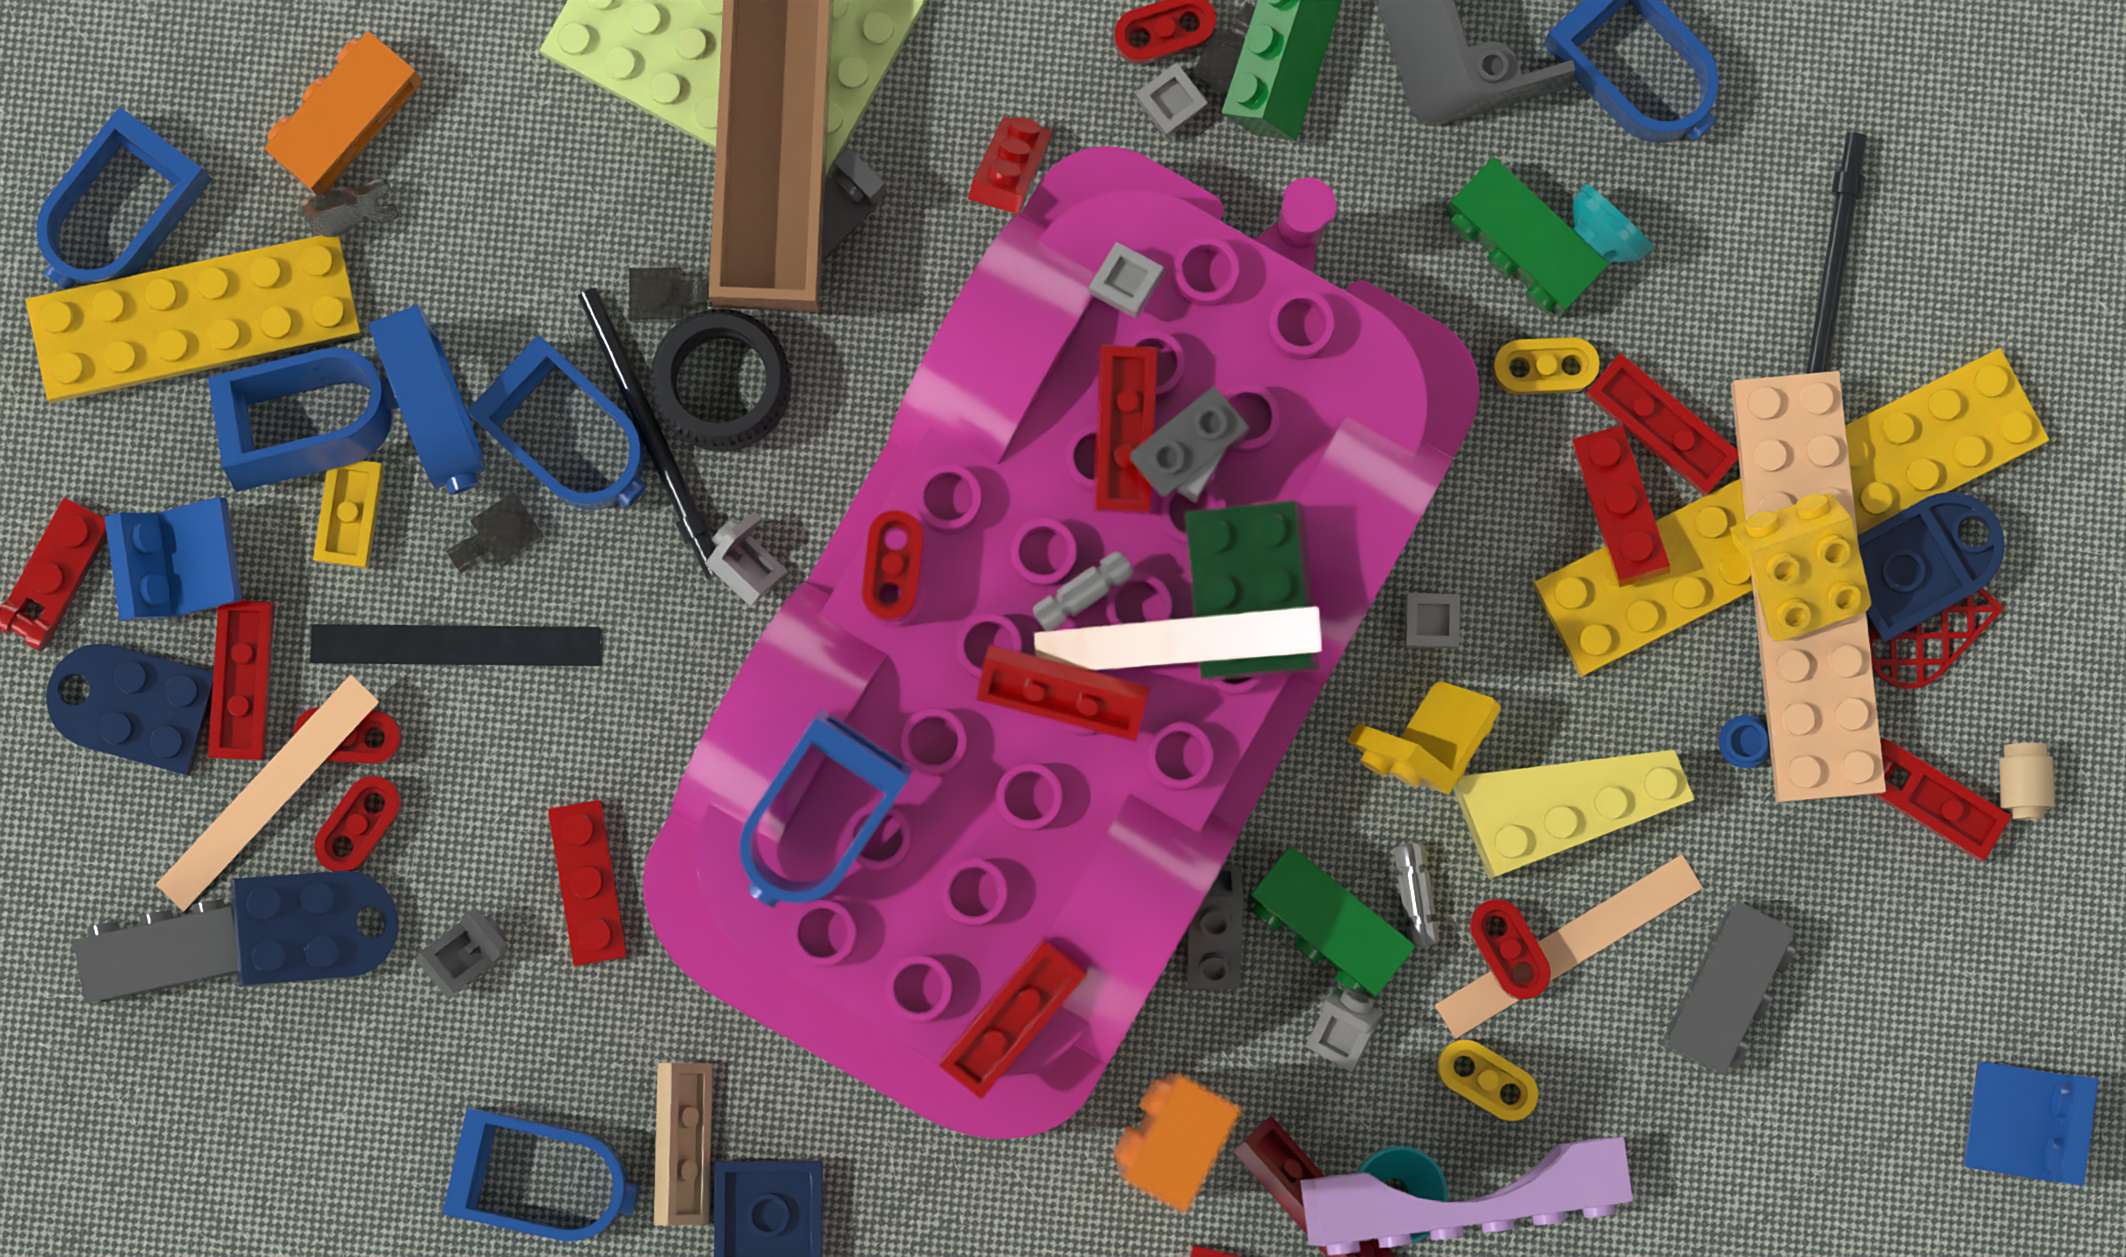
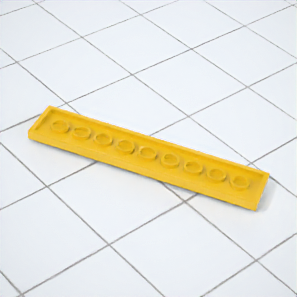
(1896, 458)

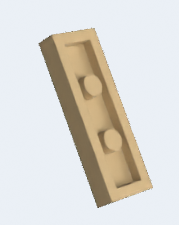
(683, 1144)

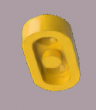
(1544, 365)
(1486, 1080)

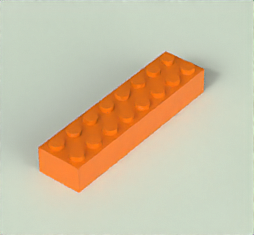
(1174, 1140)

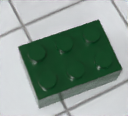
(1250, 564)

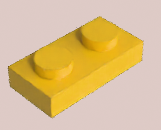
(349, 514)

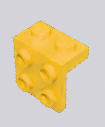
(1804, 565)
(1436, 740)

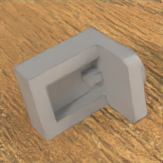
(743, 561)
(1344, 1027)

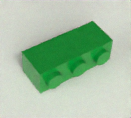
(1280, 66)
(1525, 238)
(1330, 923)

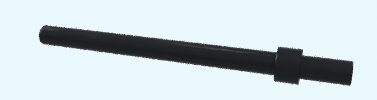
(1847, 188)
(693, 525)

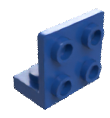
(173, 561)
(2030, 1123)

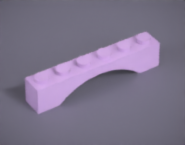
(1570, 1177)

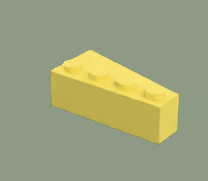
(1554, 807)

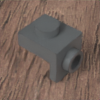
(463, 952)

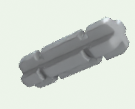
(1083, 591)
(1416, 894)

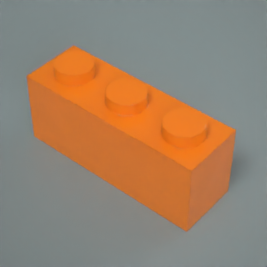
(342, 113)

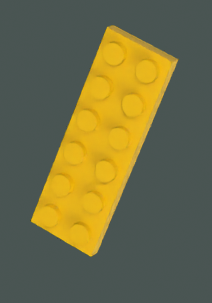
(192, 317)

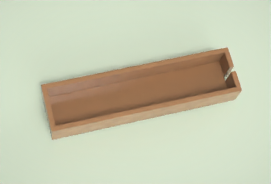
(771, 154)

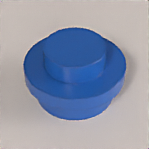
(1744, 741)

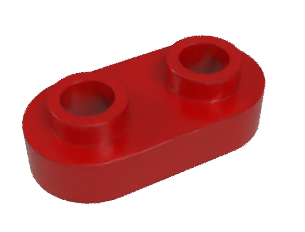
(1163, 27)
(892, 566)
(355, 746)
(355, 821)
(1511, 948)

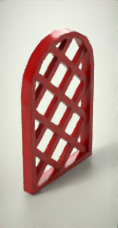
(1996, 608)

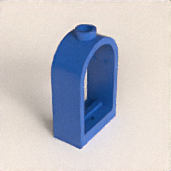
(1588, 18)
(153, 150)
(517, 384)
(237, 389)
(429, 399)
(858, 756)
(472, 1163)

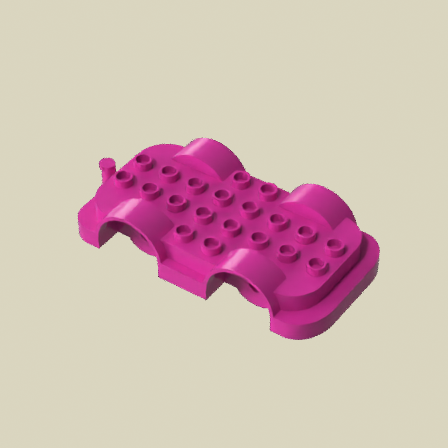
(1007, 813)

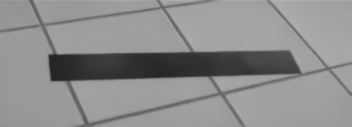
(455, 645)

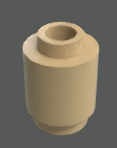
(2026, 781)

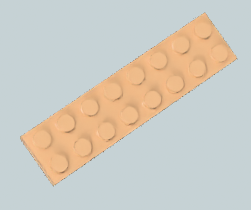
(1822, 680)

